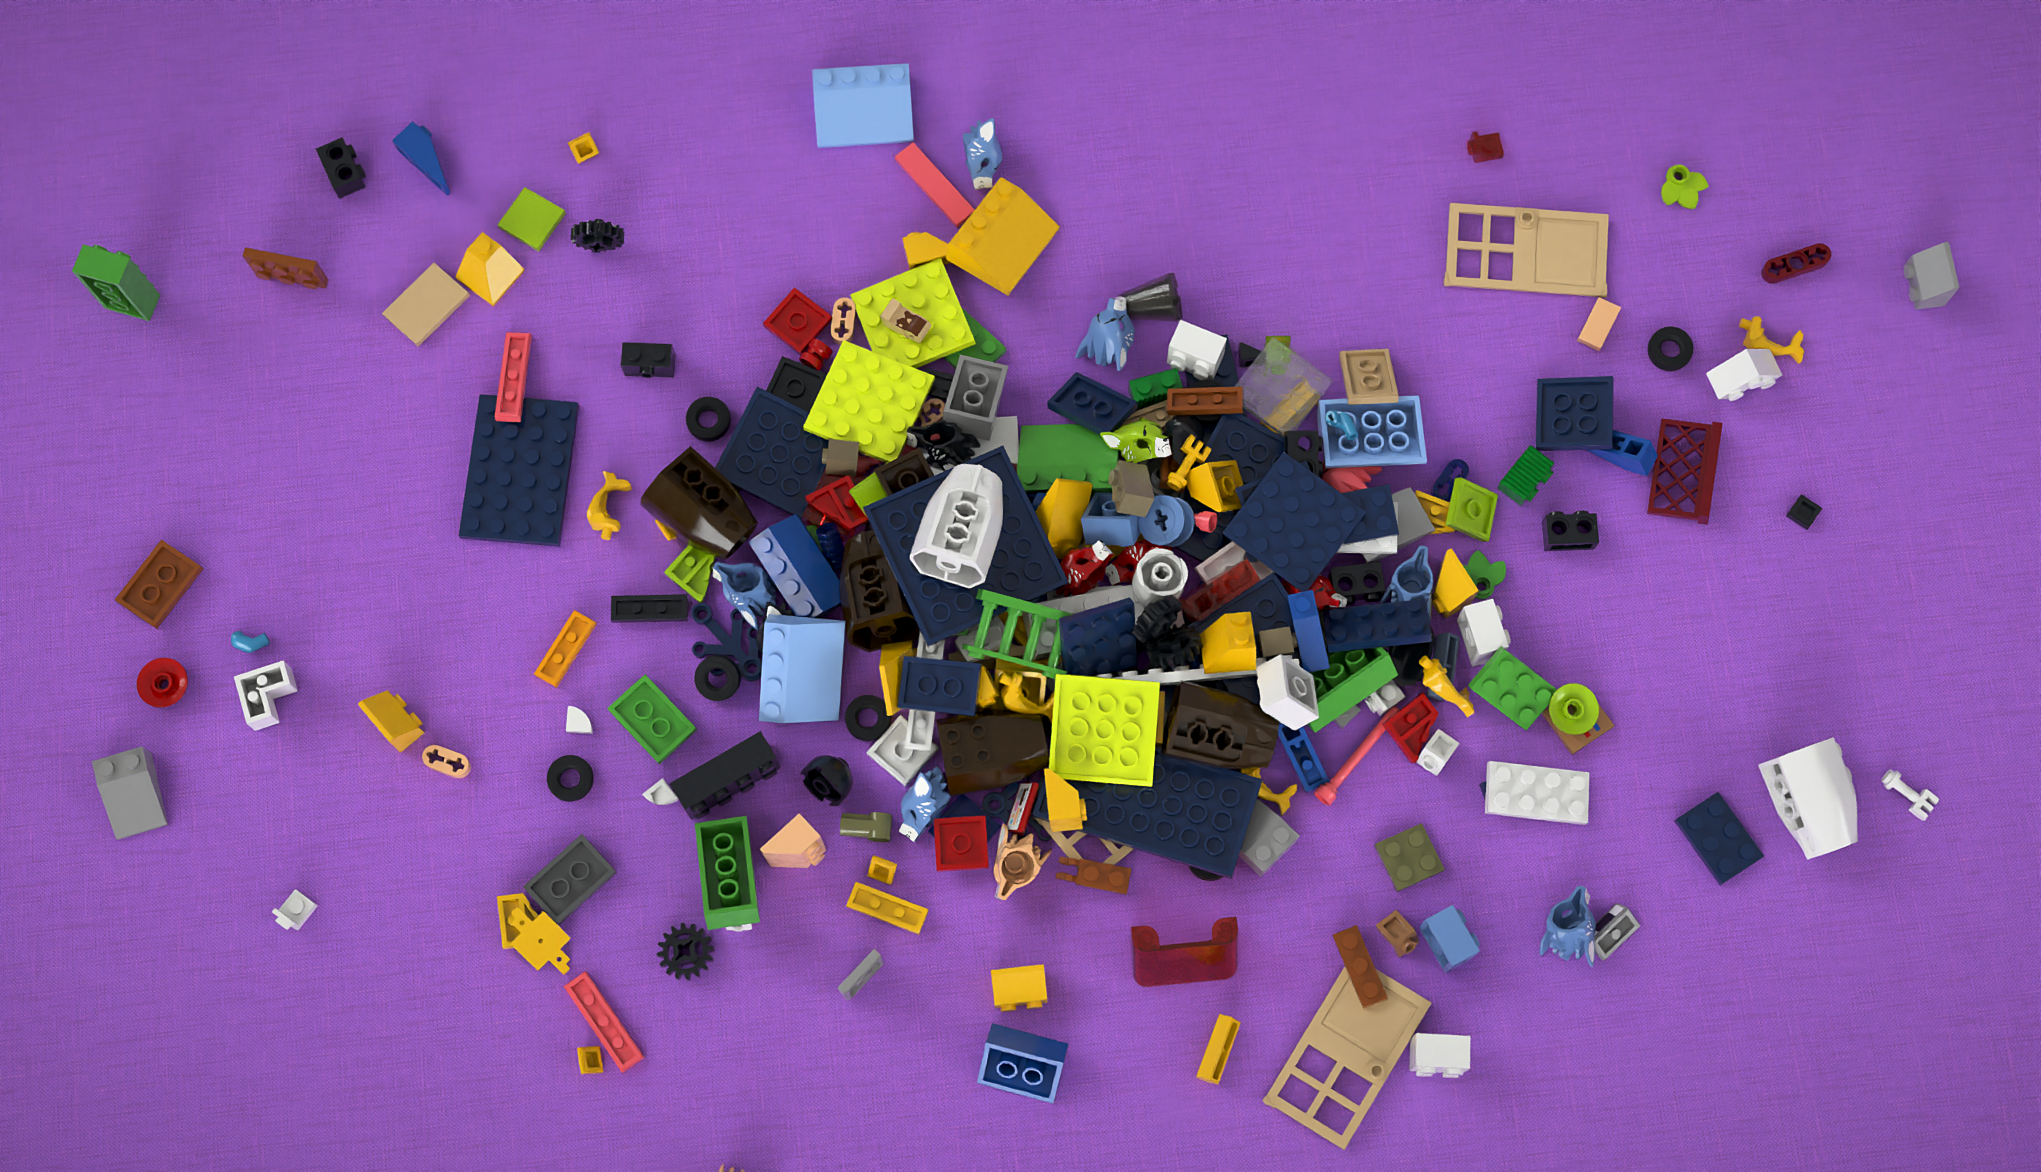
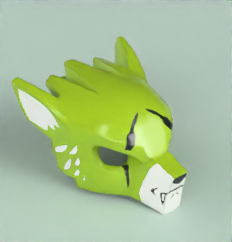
(1138, 441)

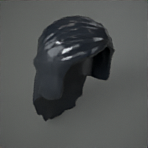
(1178, 430)
(1407, 659)

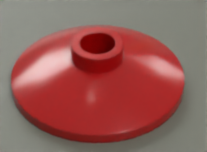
(152, 677)

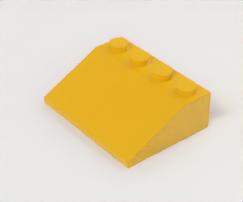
(1002, 237)

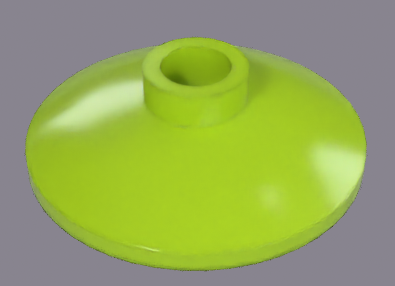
(1584, 705)

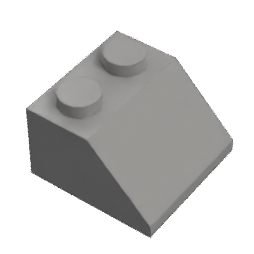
(1931, 277)

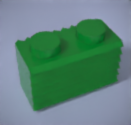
(1153, 388)
(1526, 475)

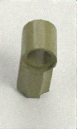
(874, 826)

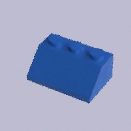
(1022, 1063)

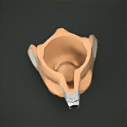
(1016, 862)

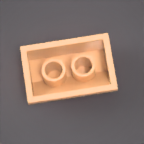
(794, 846)

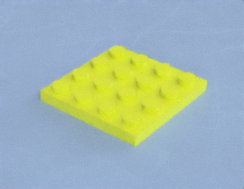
(924, 292)
(869, 402)
(1104, 729)

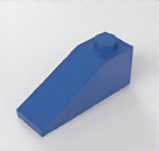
(419, 150)
(1629, 453)
(1308, 631)
(1302, 757)

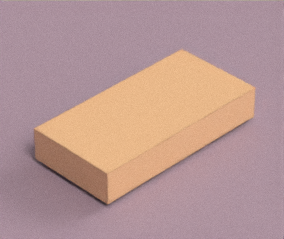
(1598, 324)

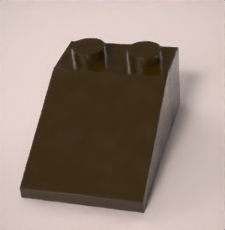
(903, 472)

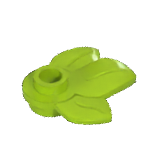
(1684, 190)

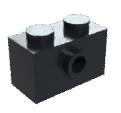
(648, 359)

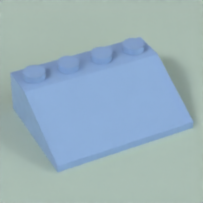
(863, 105)
(1386, 434)
(801, 669)

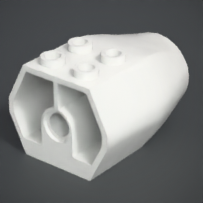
(960, 527)
(1814, 797)

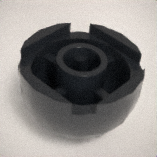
(828, 778)

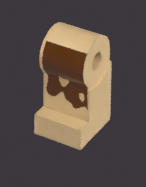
(905, 321)

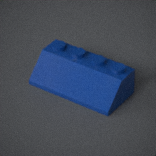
(798, 568)

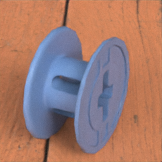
(1167, 521)

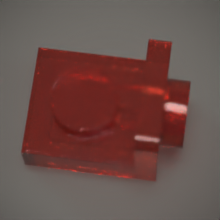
(1485, 147)

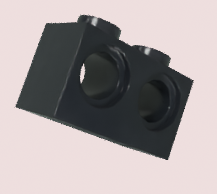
(339, 168)
(1311, 455)
(1571, 537)
(1354, 576)

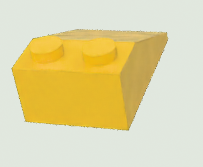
(1062, 513)
(891, 671)

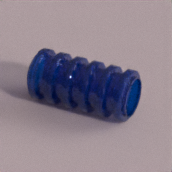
(831, 544)

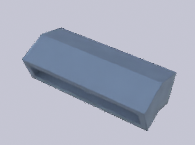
(1446, 651)

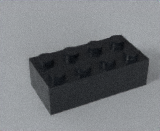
(725, 776)

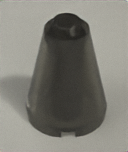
(1154, 300)

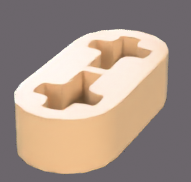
(837, 320)
(444, 767)

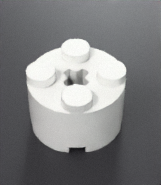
(1159, 576)

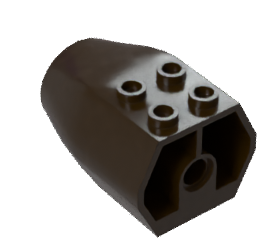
(699, 506)
(872, 597)
(1218, 729)
(991, 749)

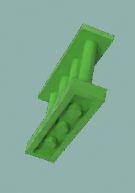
(1014, 608)

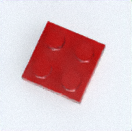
(797, 321)
(961, 843)

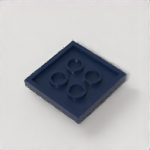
(1575, 413)
(1099, 639)

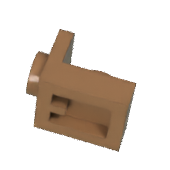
(1398, 933)

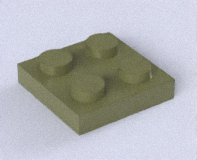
(1409, 857)

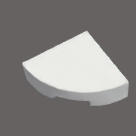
(578, 721)
(660, 794)

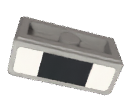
(1613, 930)

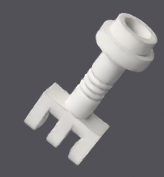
(1892, 779)

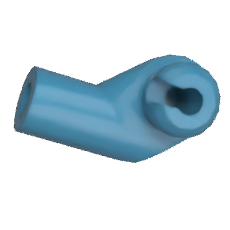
(1342, 421)
(247, 643)

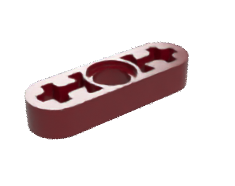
(1801, 254)

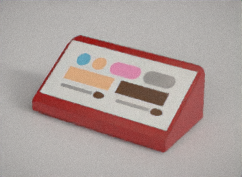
(1022, 808)

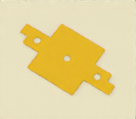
(541, 928)

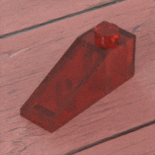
(1218, 591)

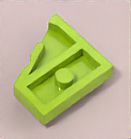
(692, 572)

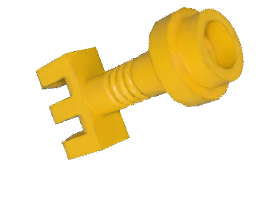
(1176, 480)

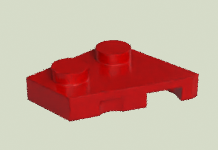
(838, 504)
(1411, 726)

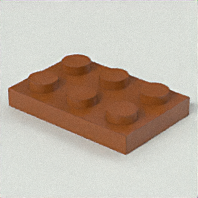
(285, 268)
(159, 584)

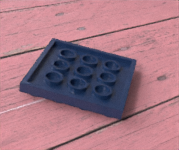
(774, 454)
(1294, 523)
(1269, 610)

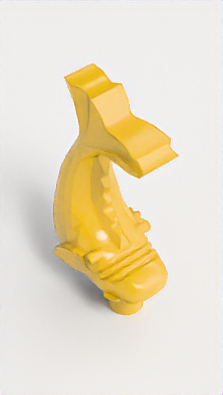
(1756, 340)
(597, 512)
(1438, 682)
(1015, 700)
(1265, 793)

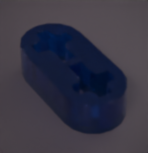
(1445, 478)

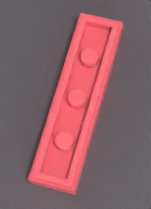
(934, 184)
(513, 377)
(604, 1022)

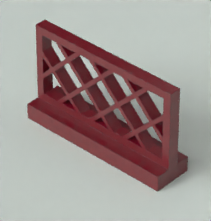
(1707, 471)

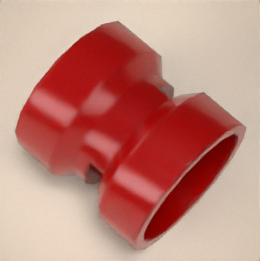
(815, 354)

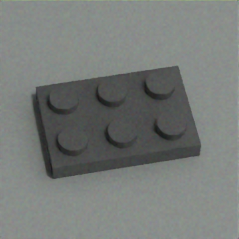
(569, 879)

